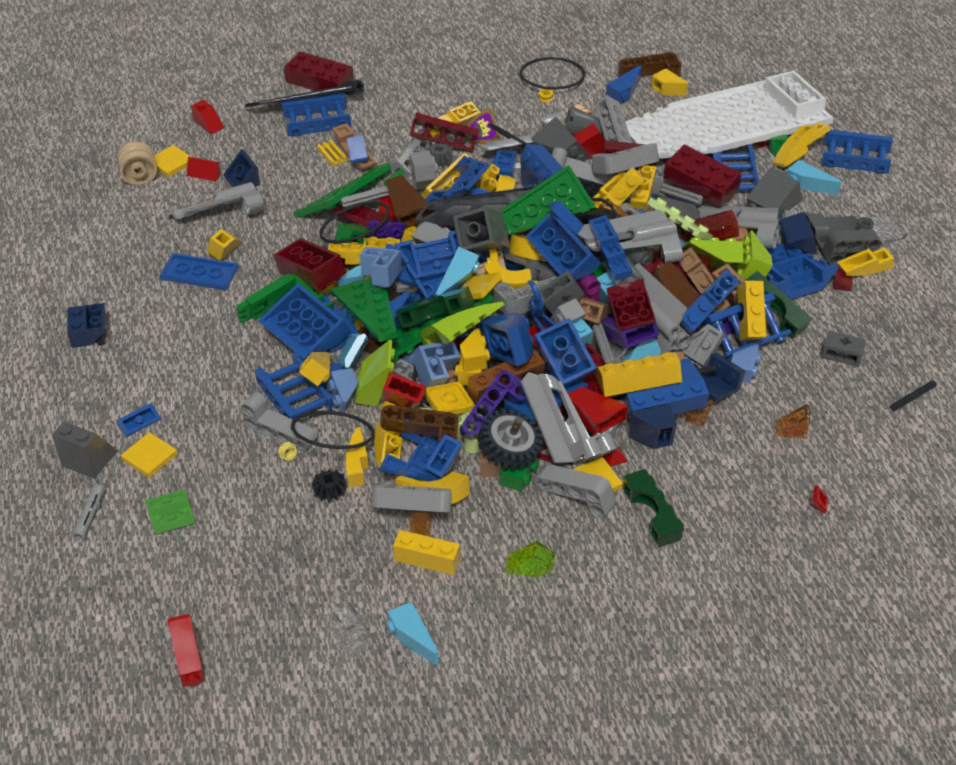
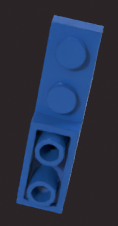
(708, 301)

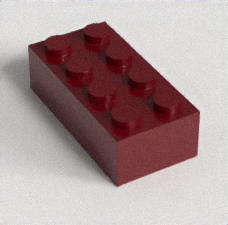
(316, 72)
(702, 175)
(310, 263)

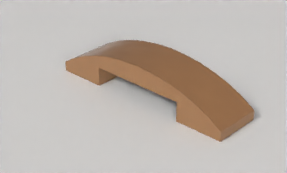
(342, 133)
(700, 275)

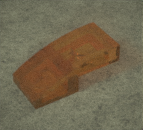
(700, 415)

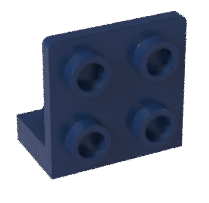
(725, 380)

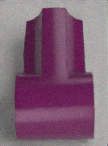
(590, 286)

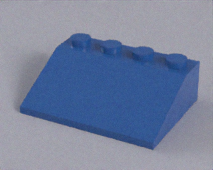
(537, 165)
(304, 323)
(681, 396)

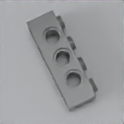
(612, 120)

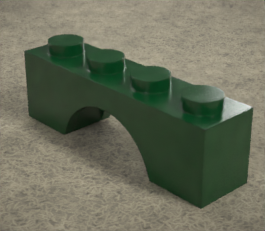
(444, 303)
(790, 314)
(642, 489)

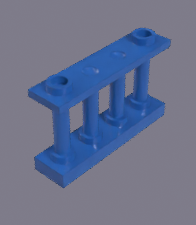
(312, 106)
(857, 141)
(751, 165)
(732, 315)
(281, 402)

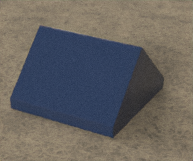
(242, 170)
(798, 232)

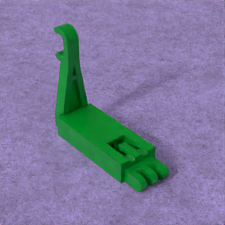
(263, 300)

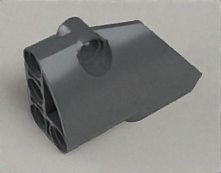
(843, 235)
(537, 268)

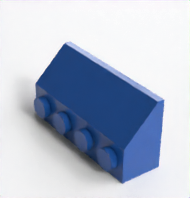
(562, 248)

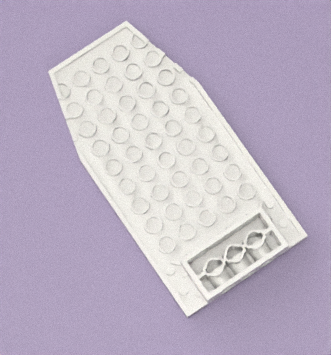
(732, 116)

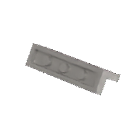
(410, 147)

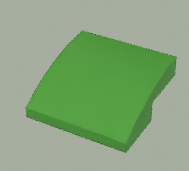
(170, 511)

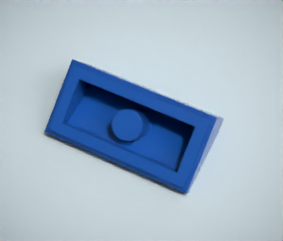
(566, 216)
(138, 419)

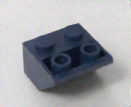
(85, 324)
(653, 426)

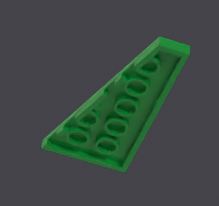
(330, 199)
(533, 206)
(370, 306)
(411, 336)

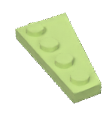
(674, 214)

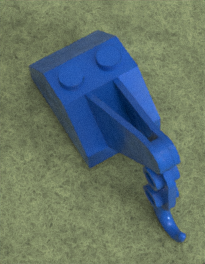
(506, 337)
(559, 344)

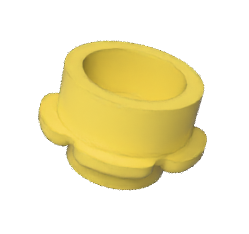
(290, 453)

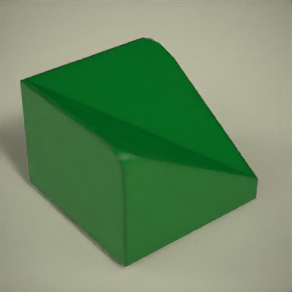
(776, 143)

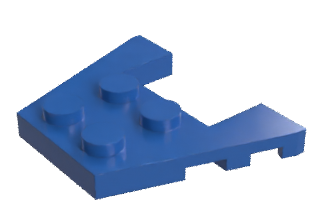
(415, 466)

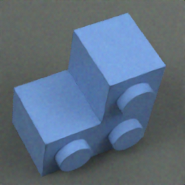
(381, 265)
(434, 361)

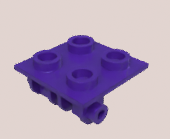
(387, 230)

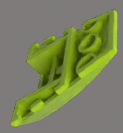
(457, 324)

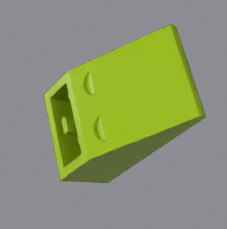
(722, 252)
(754, 257)
(374, 374)

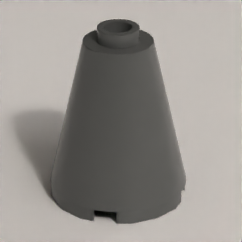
(578, 120)

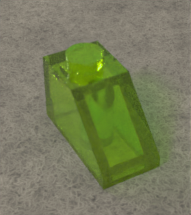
(530, 560)

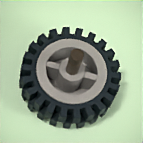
(510, 439)

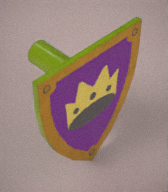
(481, 122)

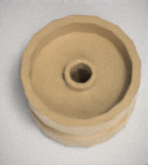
(137, 163)

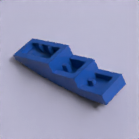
(610, 247)

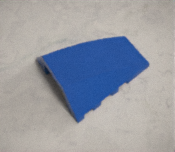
(470, 173)
(429, 261)
(797, 272)

